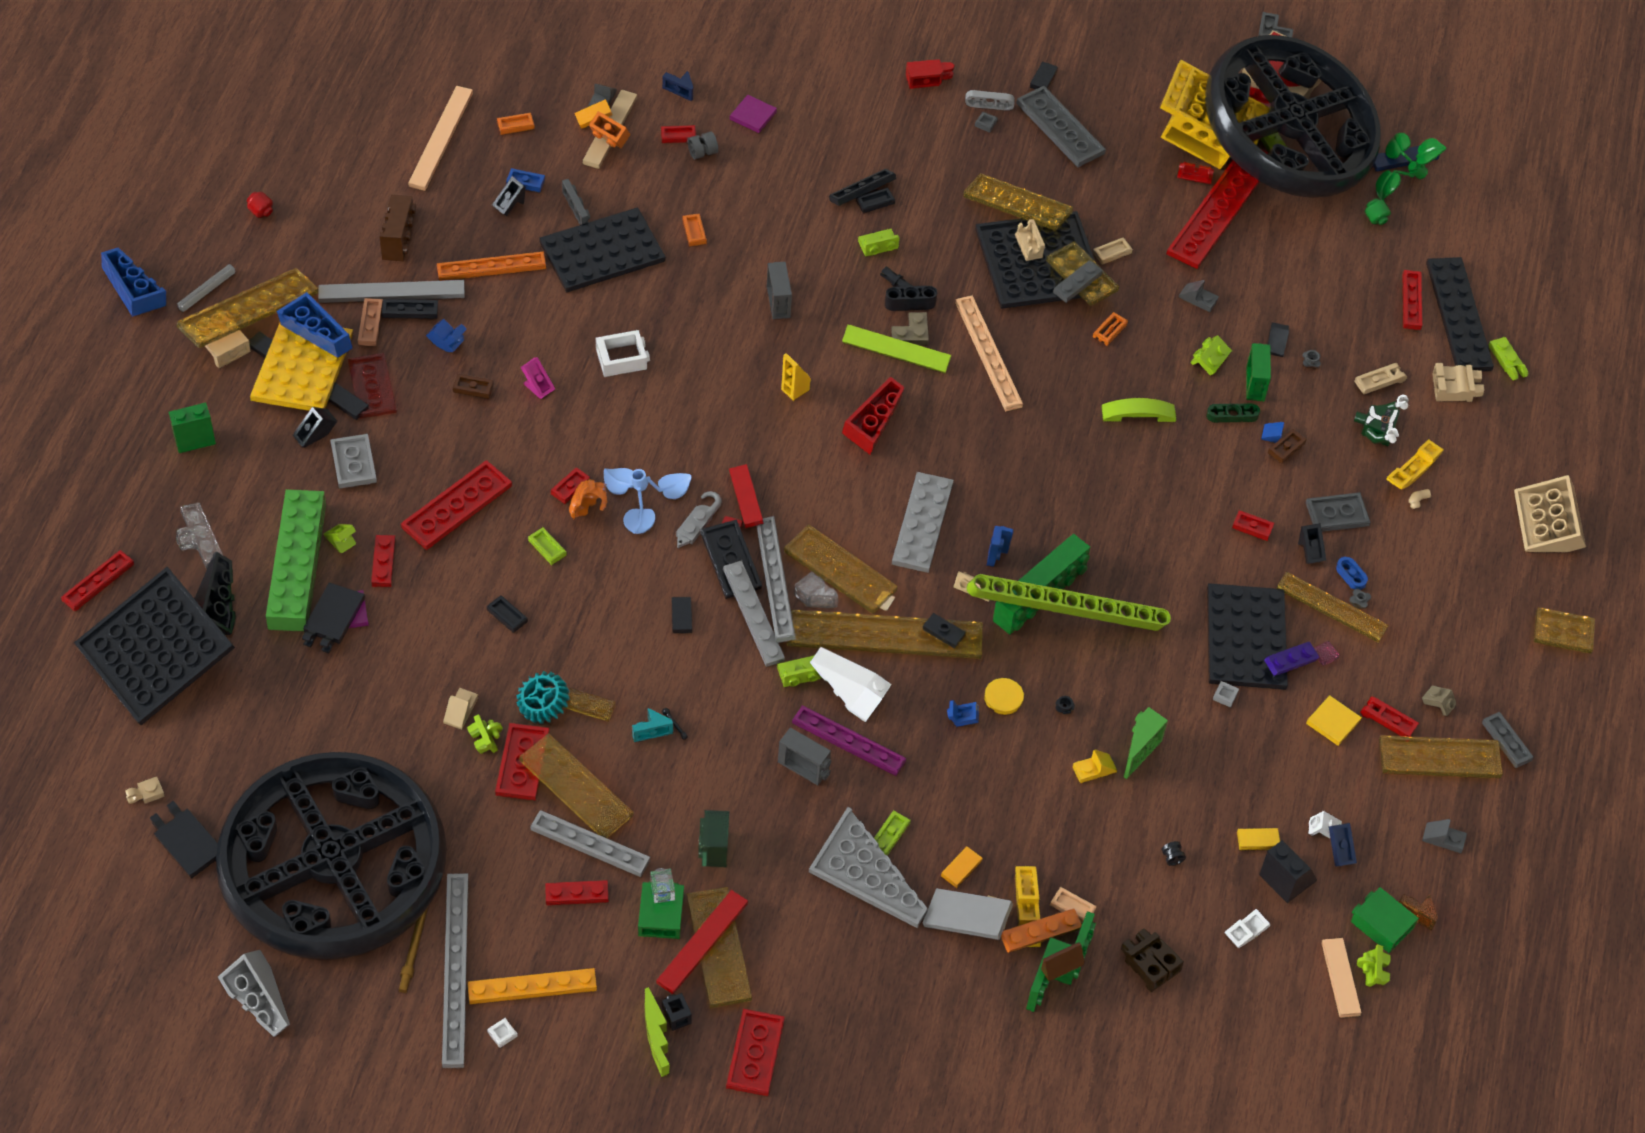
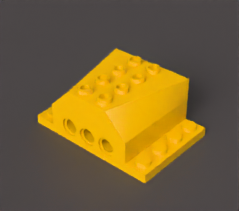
(1189, 122)

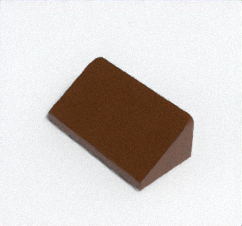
(1063, 961)

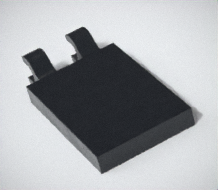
(332, 616)
(186, 840)

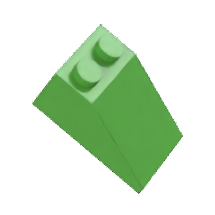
(1146, 737)

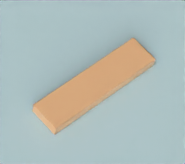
(1341, 977)

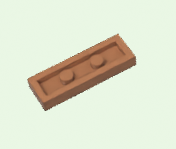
(370, 322)

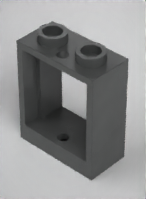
(779, 290)
(804, 756)

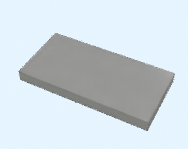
(967, 913)

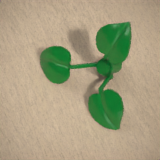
(1428, 151)

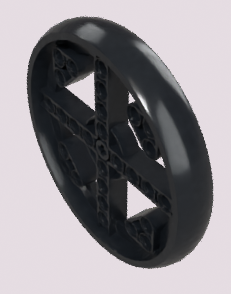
(1293, 116)
(330, 854)

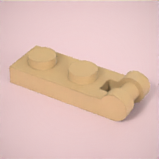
(1380, 378)

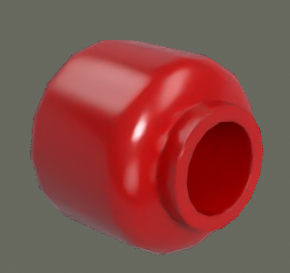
(260, 204)

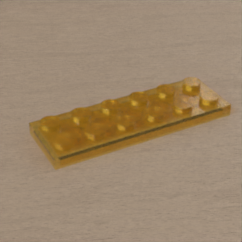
(1018, 201)
(840, 569)
(1440, 756)
(576, 786)
(724, 963)

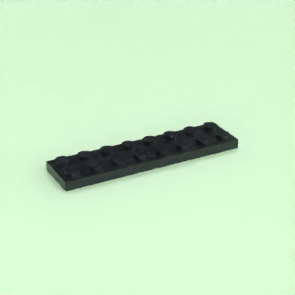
(1459, 313)

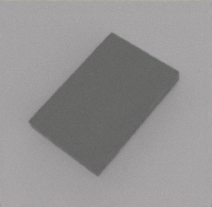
(1338, 511)

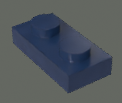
(1342, 844)

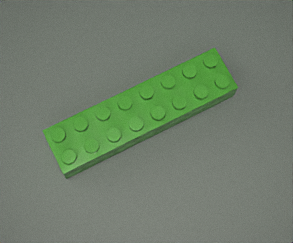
(296, 560)

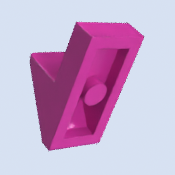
(537, 378)

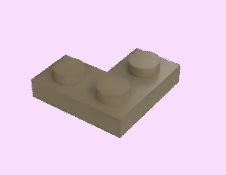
(916, 331)

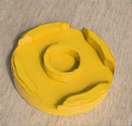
(1004, 696)

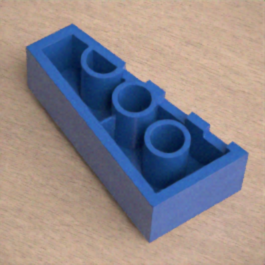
(132, 285)
(314, 324)

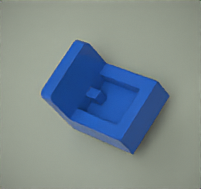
(963, 714)

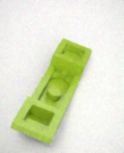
(1139, 408)

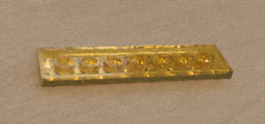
(245, 308)

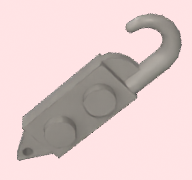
(697, 520)

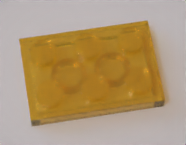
(1564, 630)

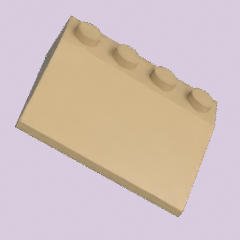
(1550, 516)

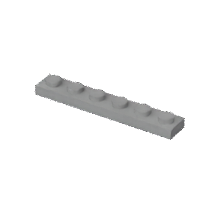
(753, 613)
(590, 843)

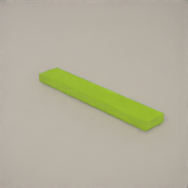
(896, 348)

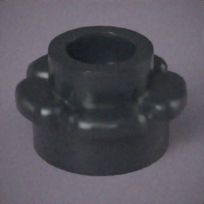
(1068, 702)

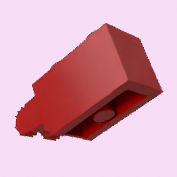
(928, 73)

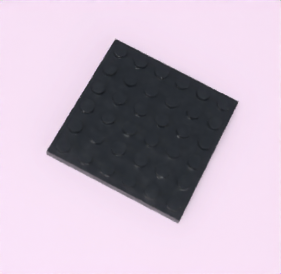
(1023, 281)
(154, 645)

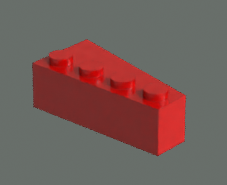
(871, 418)

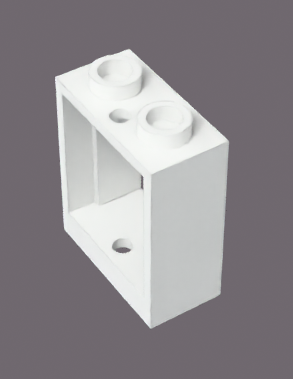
(622, 365)

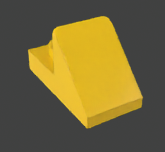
(1094, 767)

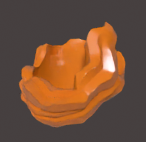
(587, 495)

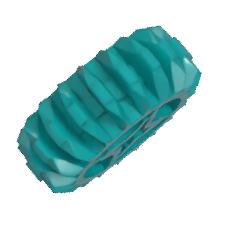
(550, 699)

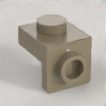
(1440, 698)

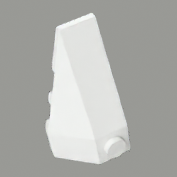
(853, 683)

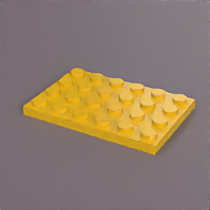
(296, 372)

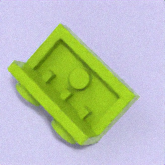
(1211, 354)

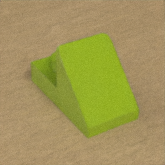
(341, 537)

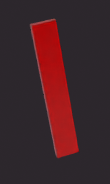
(702, 942)

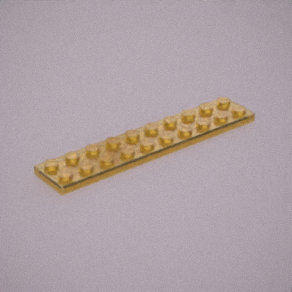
(880, 634)

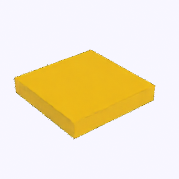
(1333, 720)

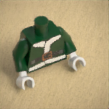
(1381, 421)

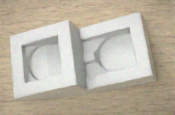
(1247, 929)

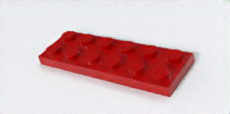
(456, 505)

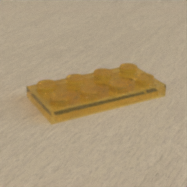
(1070, 259)

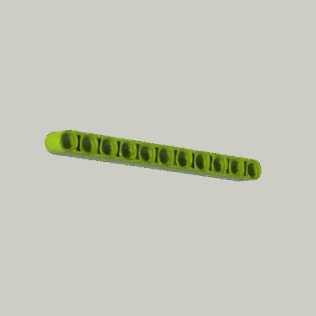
(1061, 605)

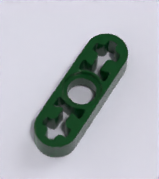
(1219, 408)

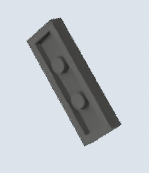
(575, 202)
(1077, 281)
(1507, 739)

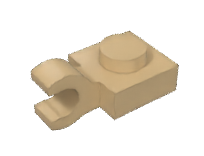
(147, 790)

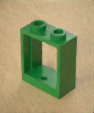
(1258, 372)

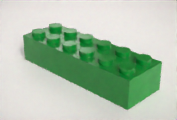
(1054, 571)

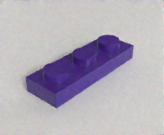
(1291, 658)

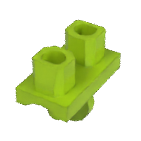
(481, 728)
(1372, 966)

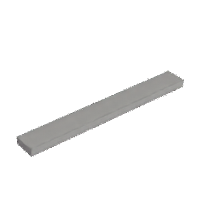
(391, 290)
(775, 580)

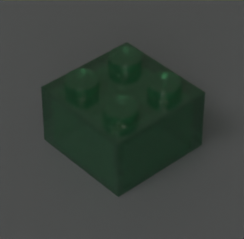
(714, 838)

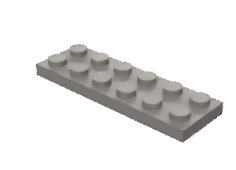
(922, 522)

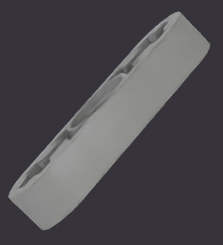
(1006, 101)

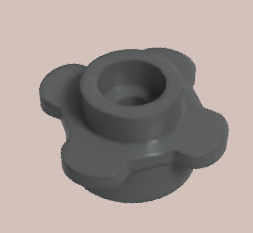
(1311, 358)
(1357, 602)

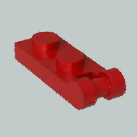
(1389, 717)

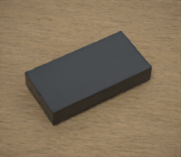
(1043, 75)
(875, 200)
(507, 614)
(681, 615)

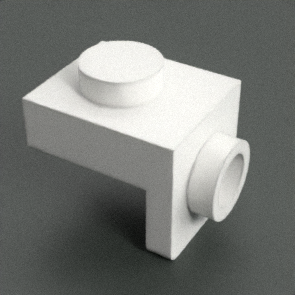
(1320, 823)

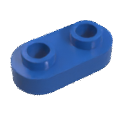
(1353, 574)

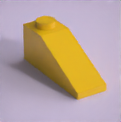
(794, 379)

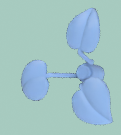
(622, 479)

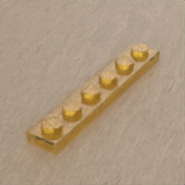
(1332, 607)

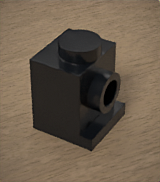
(683, 1015)

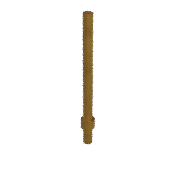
(408, 970)

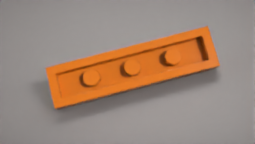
(1041, 930)

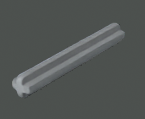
(206, 287)

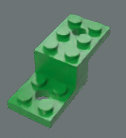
(1041, 982)

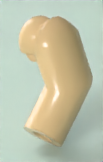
(1417, 496)

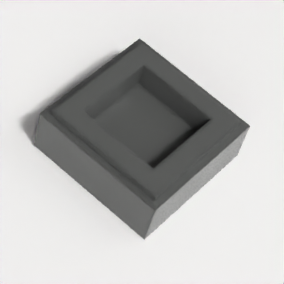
(986, 122)

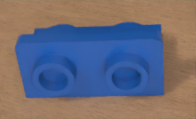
(999, 544)

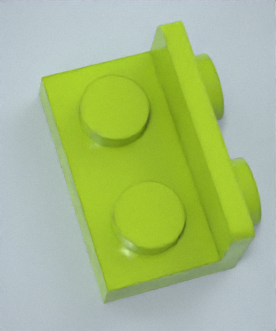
(878, 242)
(797, 672)

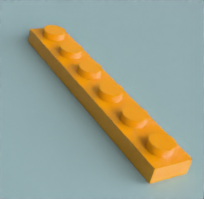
(532, 986)

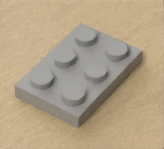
(353, 461)

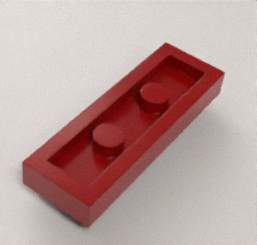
(383, 561)
(576, 892)

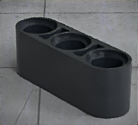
(910, 298)

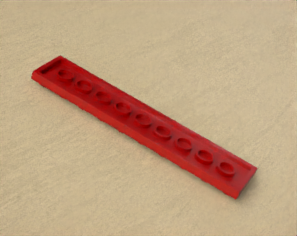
(1213, 216)

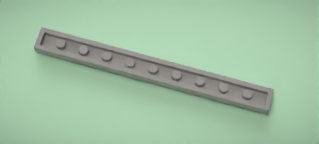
(455, 971)

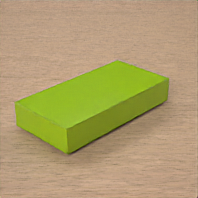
(547, 546)

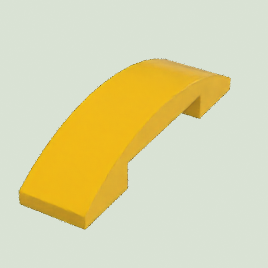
(1416, 466)

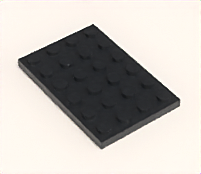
(602, 249)
(1242, 632)

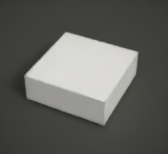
(502, 1032)

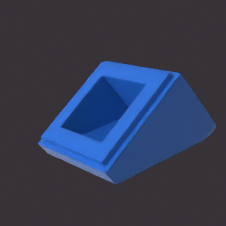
(1272, 431)

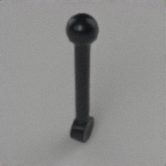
(666, 711)

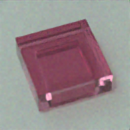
(1326, 653)

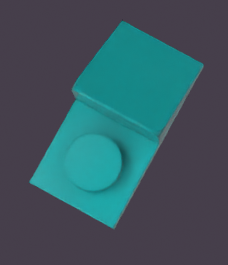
(657, 726)

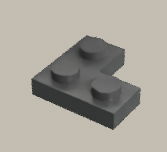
(1269, 23)

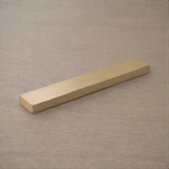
(620, 111)

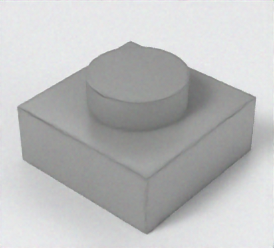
(1225, 694)

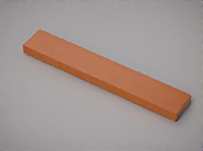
(491, 266)

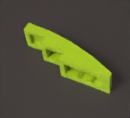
(656, 1026)

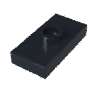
(944, 630)

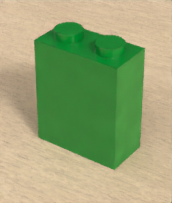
(192, 427)
(661, 918)
(1383, 919)

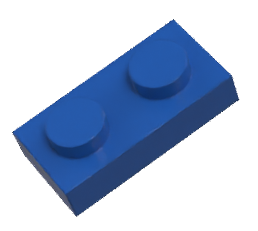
(530, 180)

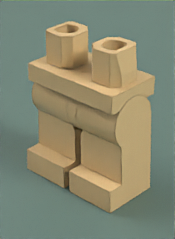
(1457, 383)

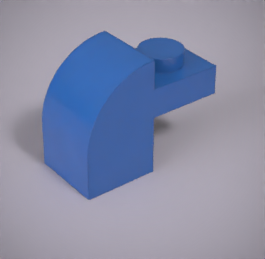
(445, 336)

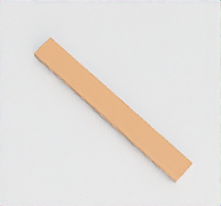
(440, 138)
(989, 353)

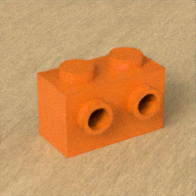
(609, 130)

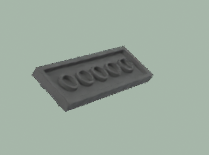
(1060, 126)

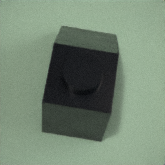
(314, 426)

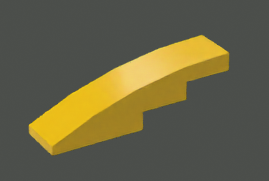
(1027, 896)

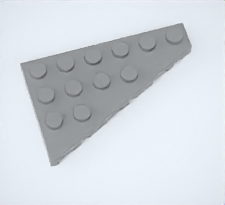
(862, 869)

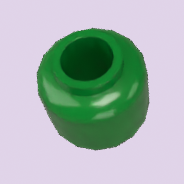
(1377, 211)

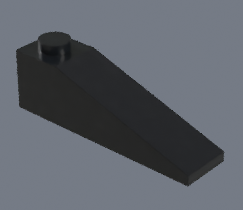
(216, 594)

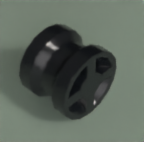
(1173, 853)

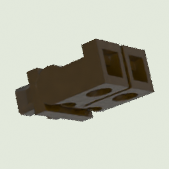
(1152, 959)

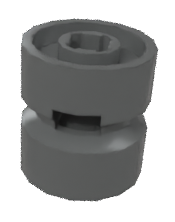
(702, 145)

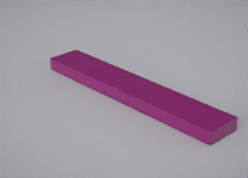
(849, 740)

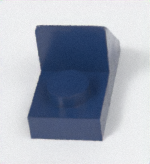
(681, 87)

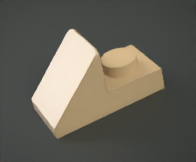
(459, 708)

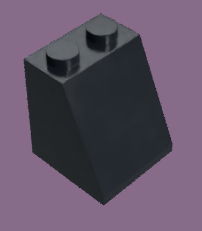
(1286, 872)

